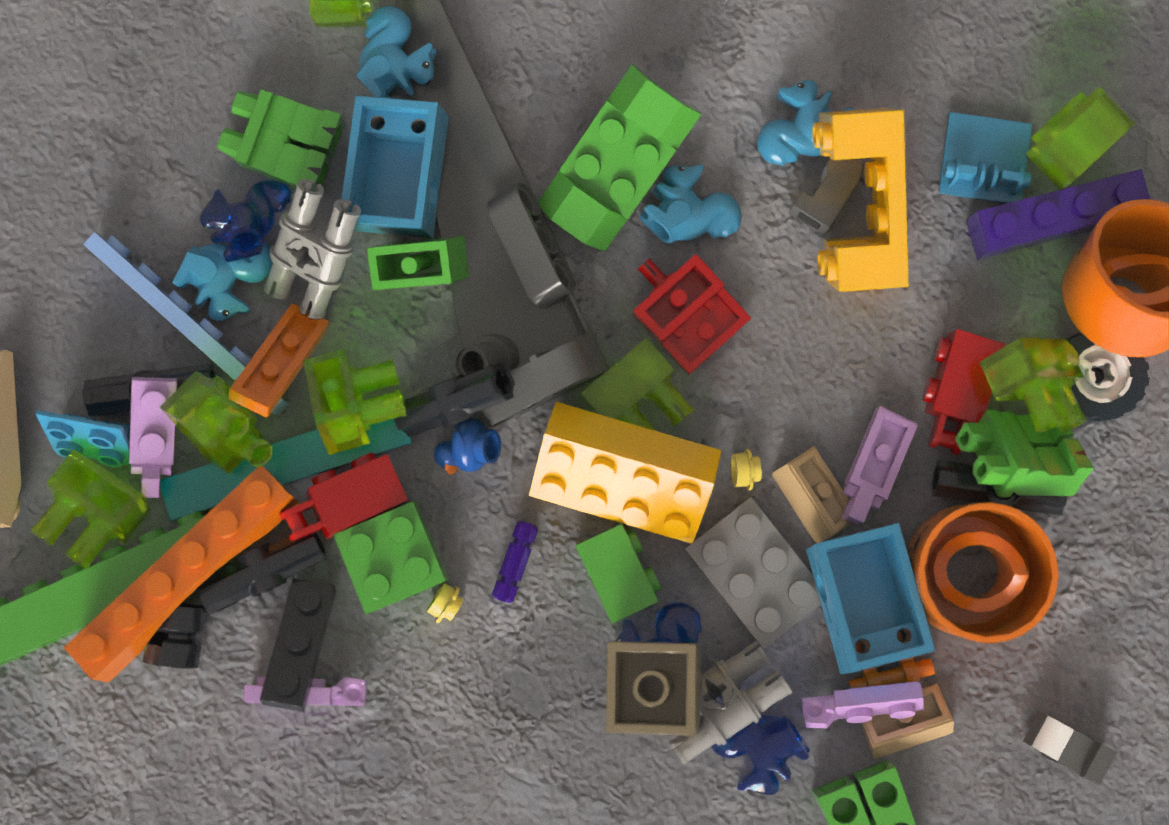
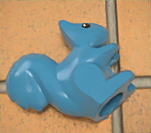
(383, 61)
(784, 140)
(683, 214)
(215, 277)

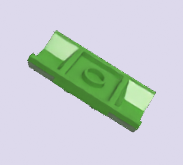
(617, 159)

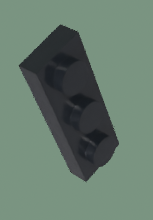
(298, 645)

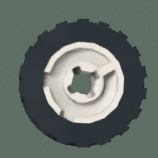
(1122, 382)

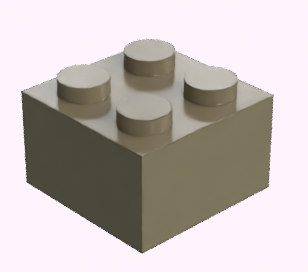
(653, 688)

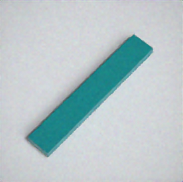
(290, 462)

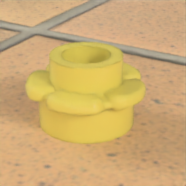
(745, 469)
(445, 603)

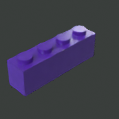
(1051, 214)

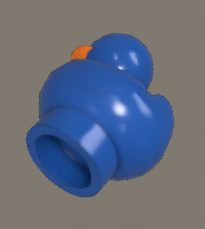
(470, 447)

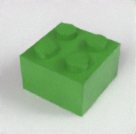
(391, 557)

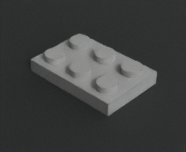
(756, 572)

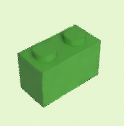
(418, 262)
(618, 572)

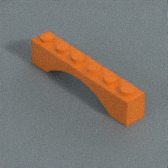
(139, 611)

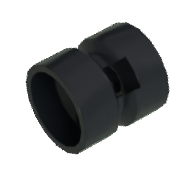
(175, 640)

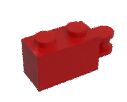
(959, 387)
(347, 497)

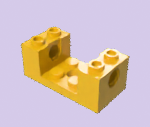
(882, 258)

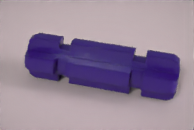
(515, 561)

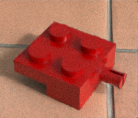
(689, 312)

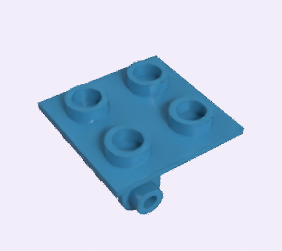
(985, 158)
(89, 437)

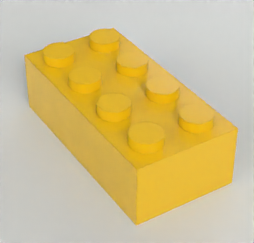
(625, 472)

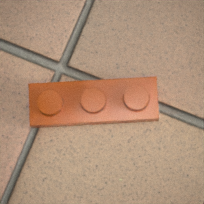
(278, 361)

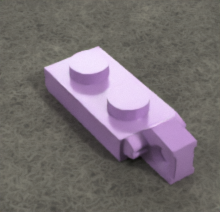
(151, 432)
(876, 463)
(345, 693)
(862, 703)

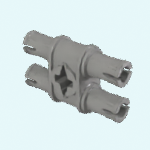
(312, 249)
(740, 706)

